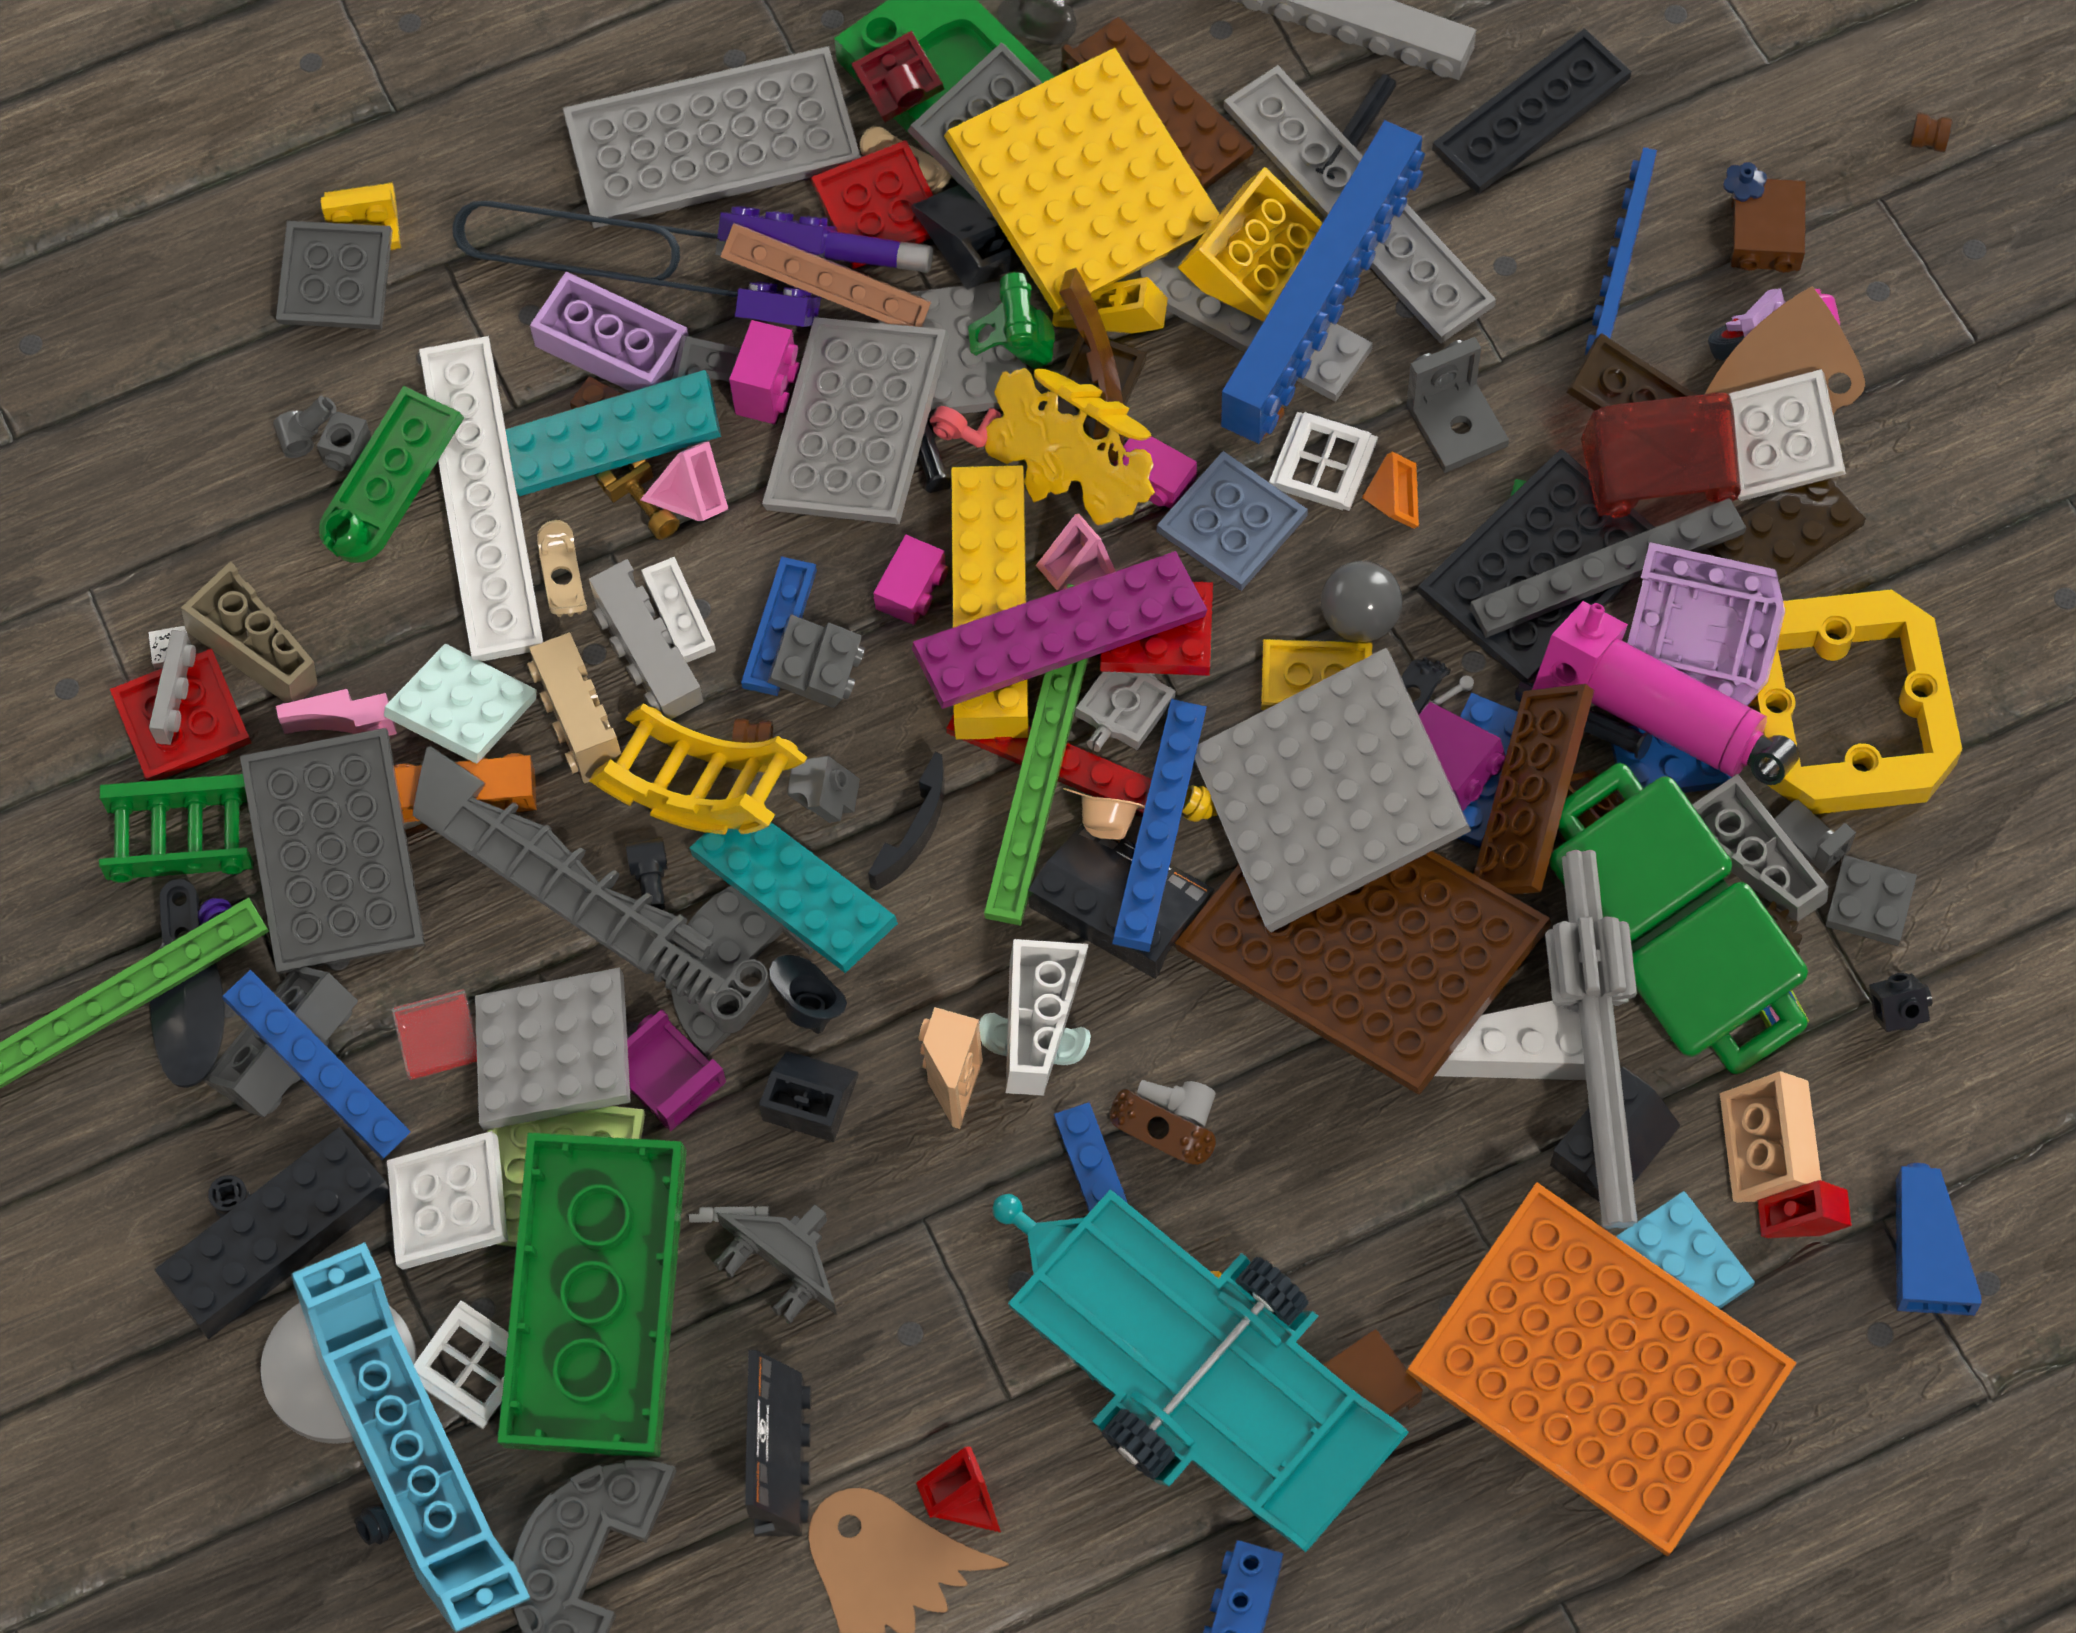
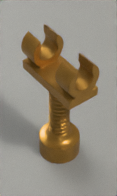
(662, 522)

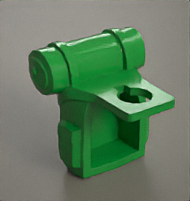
(1017, 325)

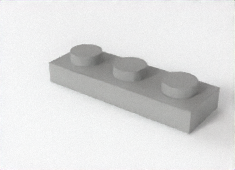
(172, 687)

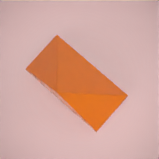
(1395, 490)

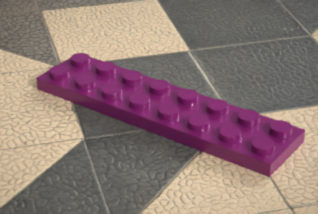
(1058, 629)

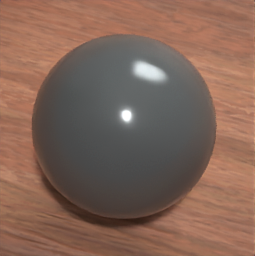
(1361, 601)

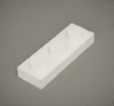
(678, 609)

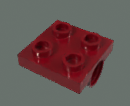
(898, 76)

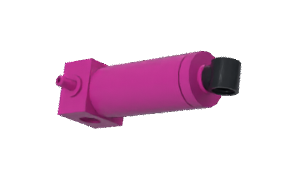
(1661, 698)

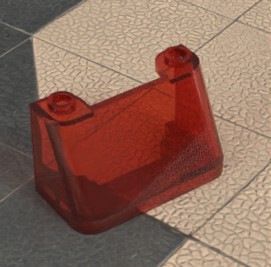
(1662, 451)

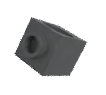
(343, 429)

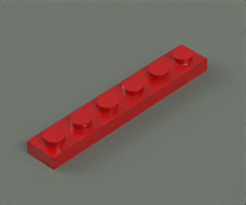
(1078, 769)

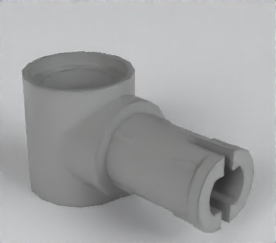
(1188, 1102)

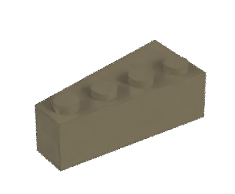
(248, 636)

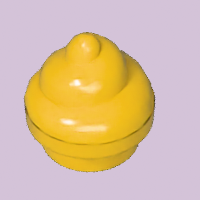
(1198, 804)

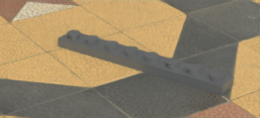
(1602, 568)

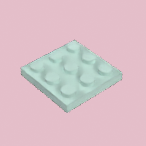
(460, 703)

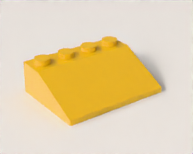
(1252, 246)

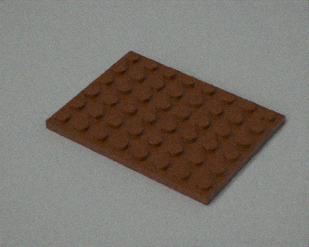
(1382, 970)

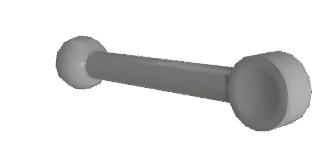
(1465, 684)

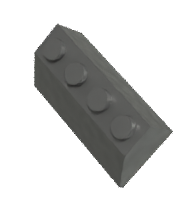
(251, 1070)

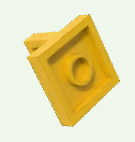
(365, 207)

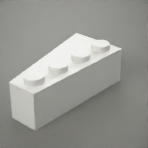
(1039, 1003)
(1521, 1043)

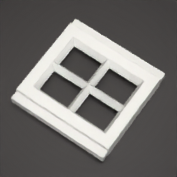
(1353, 471)
(450, 1392)

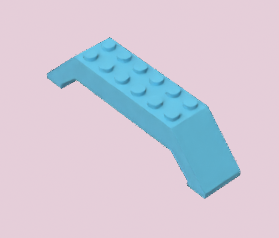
(404, 1441)

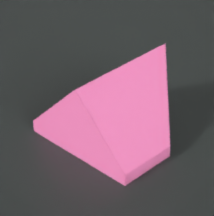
(690, 485)
(1075, 556)

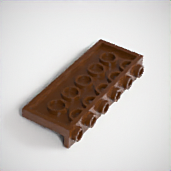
(1198, 130)
(1533, 788)

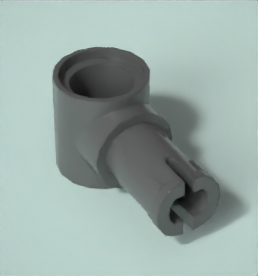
(298, 427)

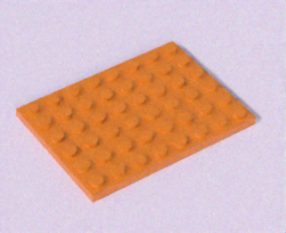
(1601, 1368)

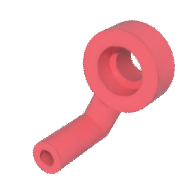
(952, 425)

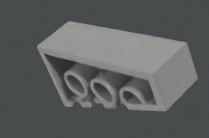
(643, 642)
(1761, 849)

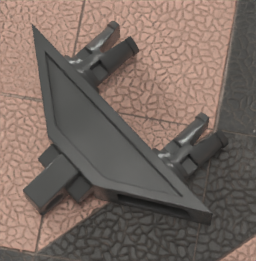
(787, 1247)

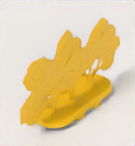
(1061, 450)

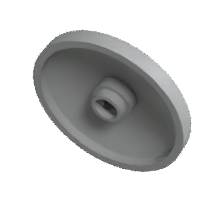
(297, 1384)

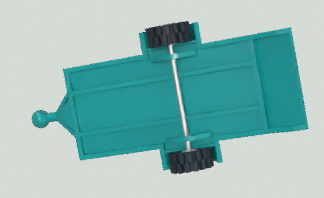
(1184, 1357)

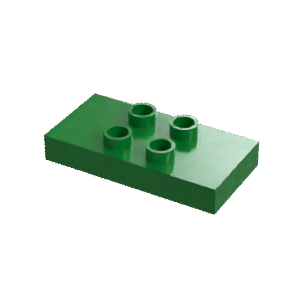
(593, 1295)

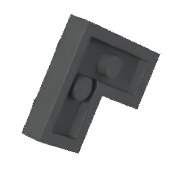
(701, 355)

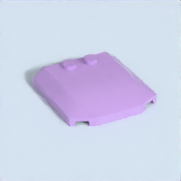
(1709, 618)

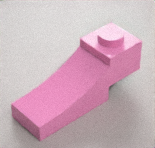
(336, 713)

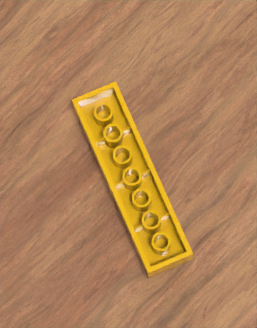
(987, 580)

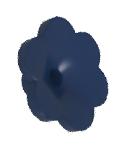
(1745, 181)

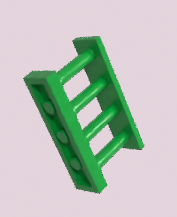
(161, 797)

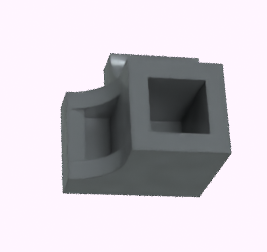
(824, 788)

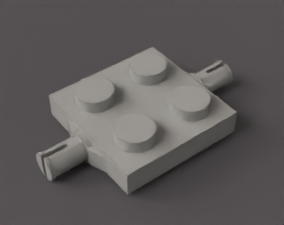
(1124, 707)

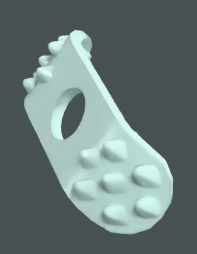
(1071, 1047)

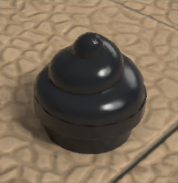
(374, 1525)

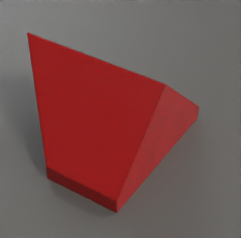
(959, 1492)

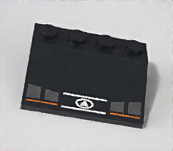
(1085, 891)
(776, 1447)

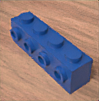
(1247, 1589)

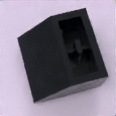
(807, 1095)

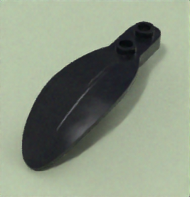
(191, 1015)

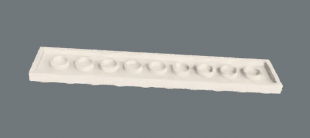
(483, 503)

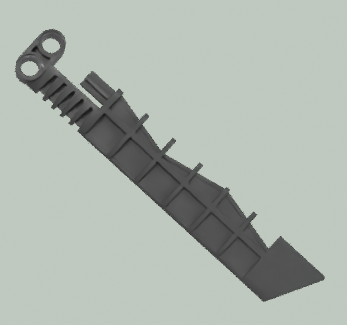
(555, 877)

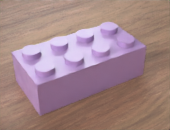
(607, 334)

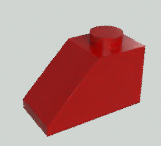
(1805, 1211)

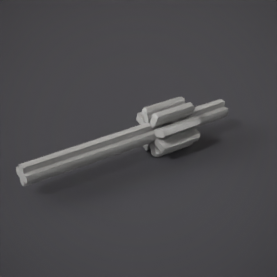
(1591, 973)

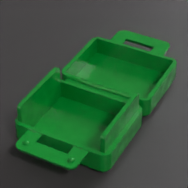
(1699, 947)

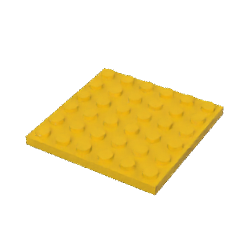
(1083, 177)

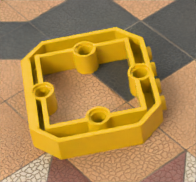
(1889, 779)

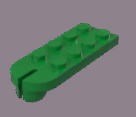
(387, 476)

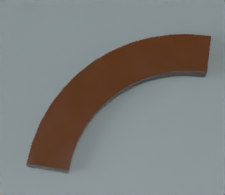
(1101, 357)

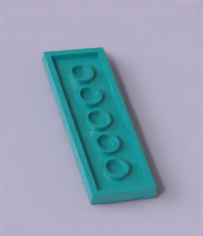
(612, 433)
(798, 891)

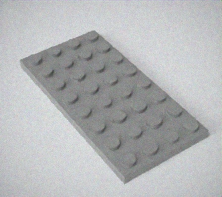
(711, 136)

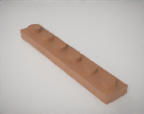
(824, 278)

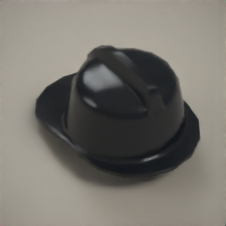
(807, 992)

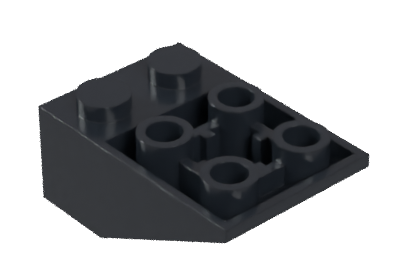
(967, 236)

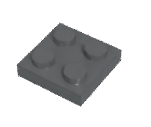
(1871, 900)

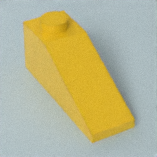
(1125, 307)

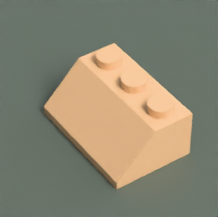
(951, 1060)
(1769, 1136)

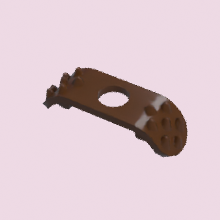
(1184, 1140)

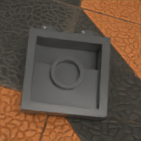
(816, 661)

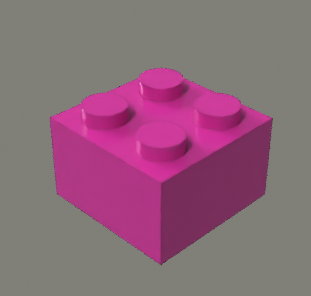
(764, 372)

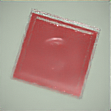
(436, 1034)

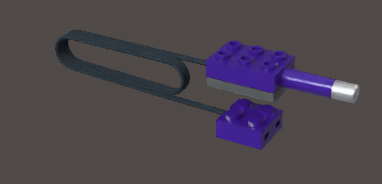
(760, 299)

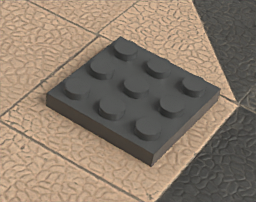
(334, 275)

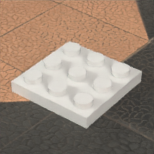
(1785, 435)
(447, 1200)

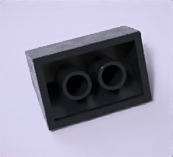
(1648, 1130)

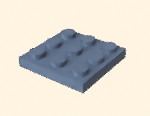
(1232, 520)

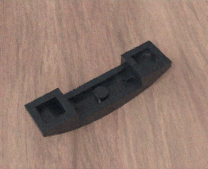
(894, 861)

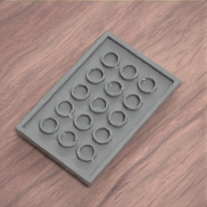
(856, 420)

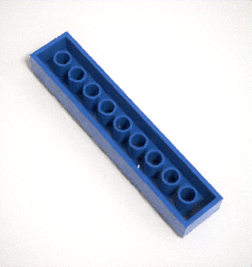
(1322, 283)

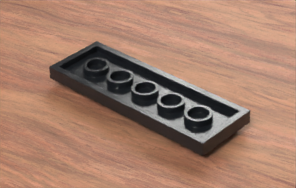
(1531, 111)

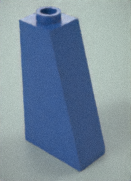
(1930, 1250)

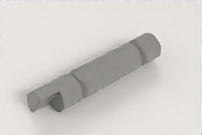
(708, 1214)

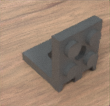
(1445, 393)

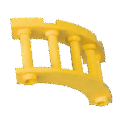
(693, 810)

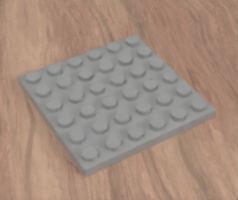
(1329, 790)

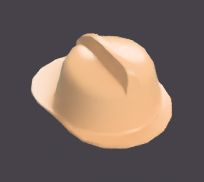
(1106, 816)

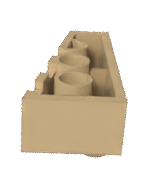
(575, 704)

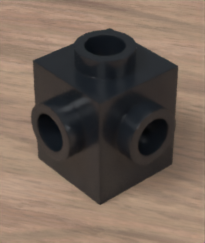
(1900, 1002)

